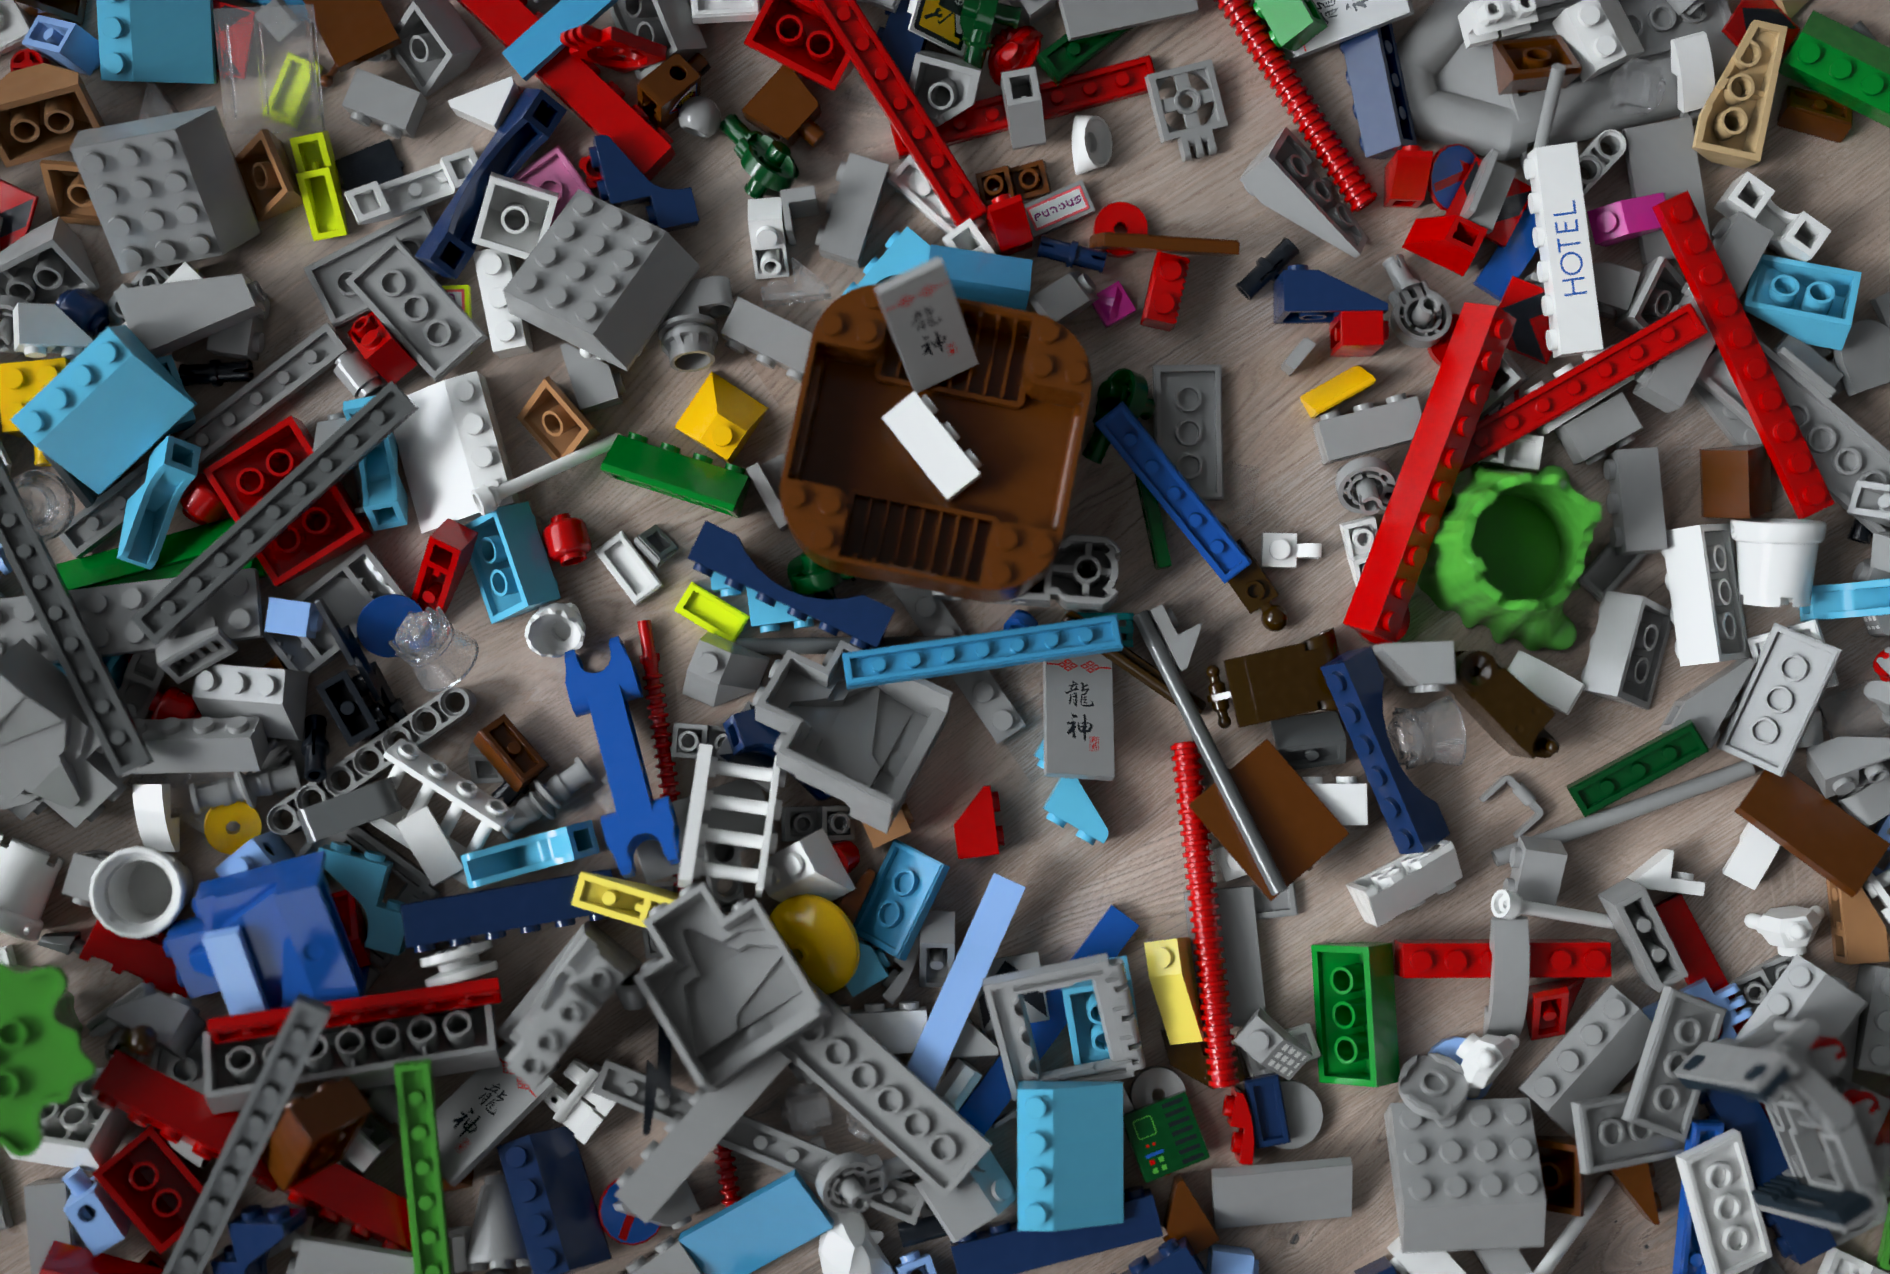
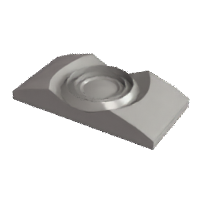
(346, 593)

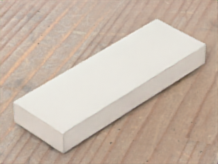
(915, 188)

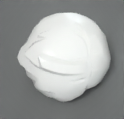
(555, 630)

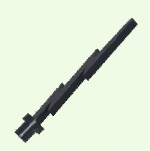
(354, 655)
(659, 1076)

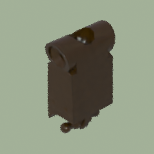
(1275, 682)
(1502, 705)

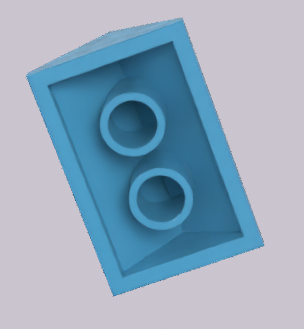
(986, 276)

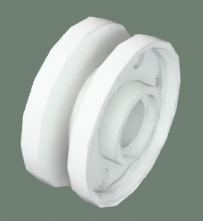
(458, 963)

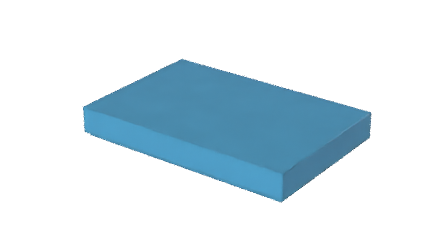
(900, 899)

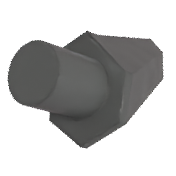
(63, 942)

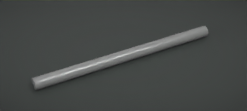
(1638, 807)

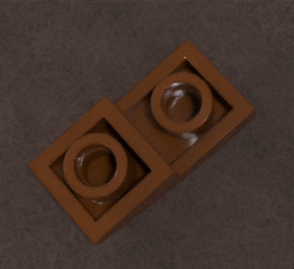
(1028, 180)

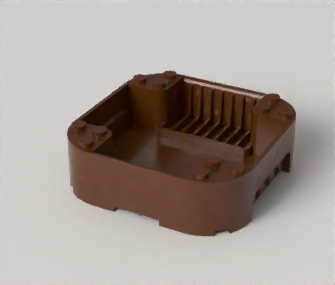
(869, 506)

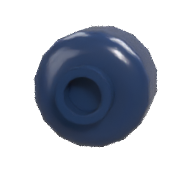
(85, 310)

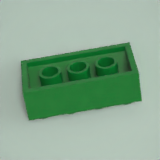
(1841, 66)
(677, 475)
(1355, 1013)

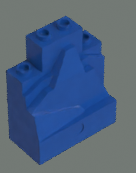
(286, 926)

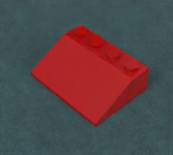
(319, 533)

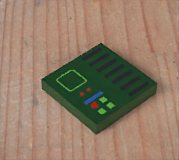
(1165, 1136)

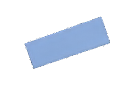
(235, 971)

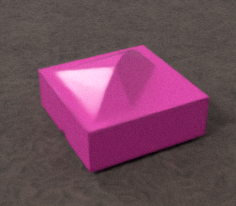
(1113, 305)

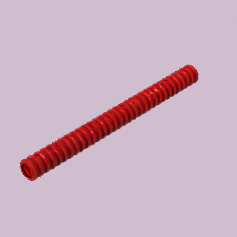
(1298, 103)
(1205, 920)

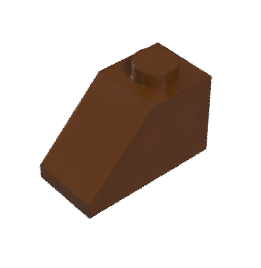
(1187, 1219)

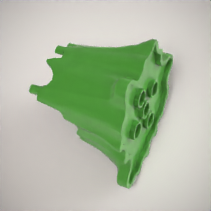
(1512, 553)
(37, 1051)

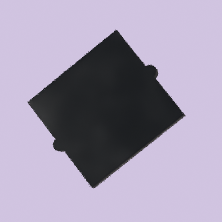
(370, 165)

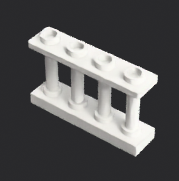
(462, 793)
(699, 833)

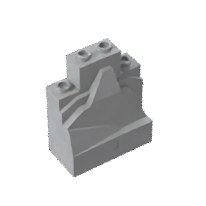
(853, 741)
(48, 743)
(725, 985)
(564, 1002)

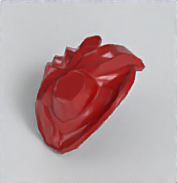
(1013, 50)

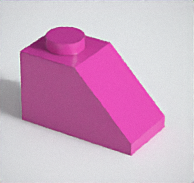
(1625, 219)

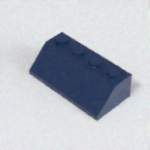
(554, 1202)

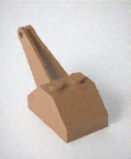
(42, 112)

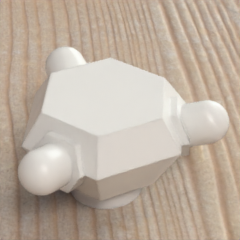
(1787, 927)
(1485, 1059)

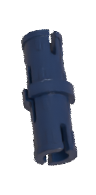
(1072, 254)

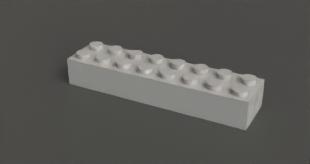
(364, 1051)

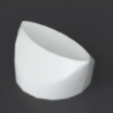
(1090, 143)

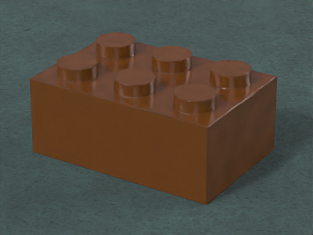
(315, 1132)

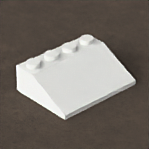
(452, 449)

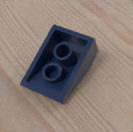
(1316, 297)

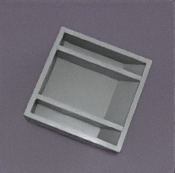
(166, 189)
(601, 280)
(1467, 1177)

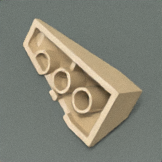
(1739, 108)

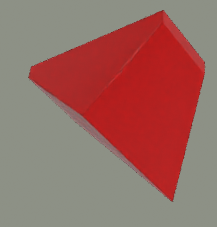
(1550, 1006)

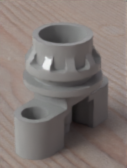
(689, 329)

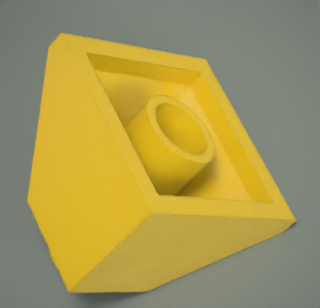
(721, 418)

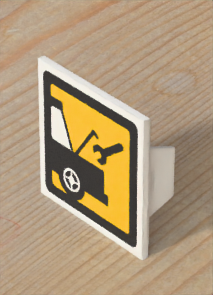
(938, 22)

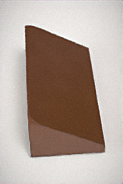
(1814, 114)
(509, 753)

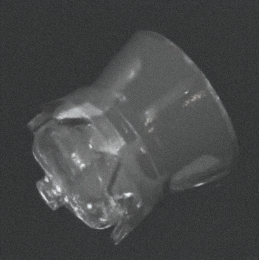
(47, 501)
(434, 649)
(1428, 734)

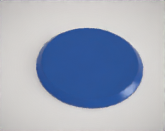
(380, 621)

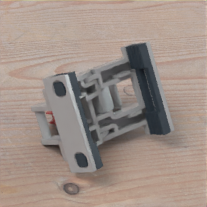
(1788, 1071)

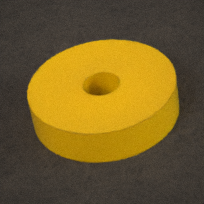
(230, 841)

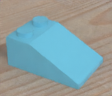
(1804, 299)
(1084, 1020)

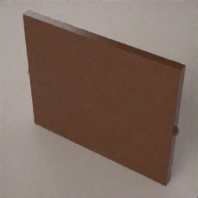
(1285, 810)

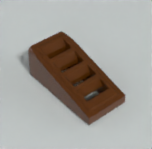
(854, 900)

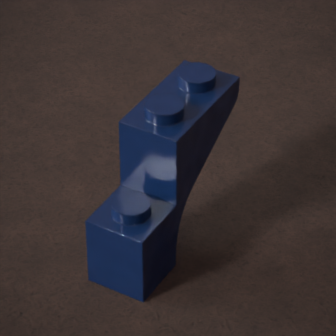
(625, 185)
(751, 736)
(253, 1237)

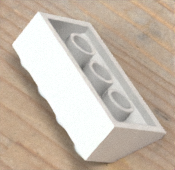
(1705, 595)

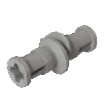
(245, 787)
(548, 795)

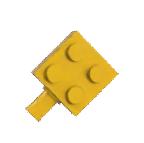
(19, 385)

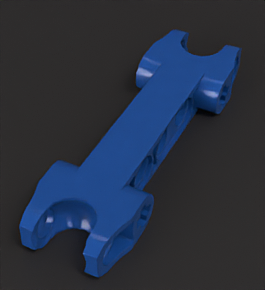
(637, 813)

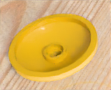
(823, 937)

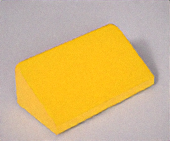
(1337, 390)

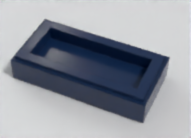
(1267, 1110)

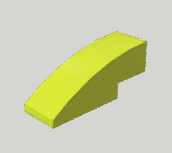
(319, 185)

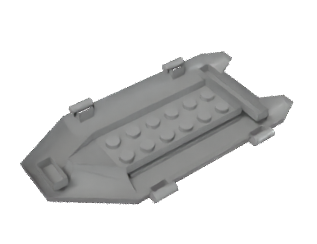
(1456, 89)

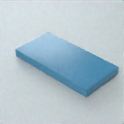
(757, 1228)

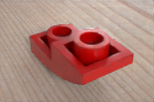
(1239, 1116)

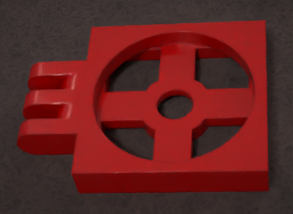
(613, 42)

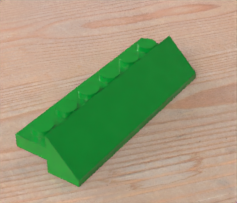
(176, 554)

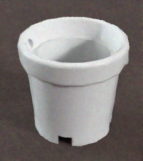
(1776, 559)
(24, 887)
(140, 891)

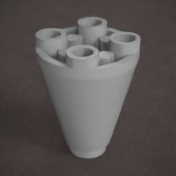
(495, 1230)

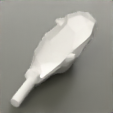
(850, 1243)

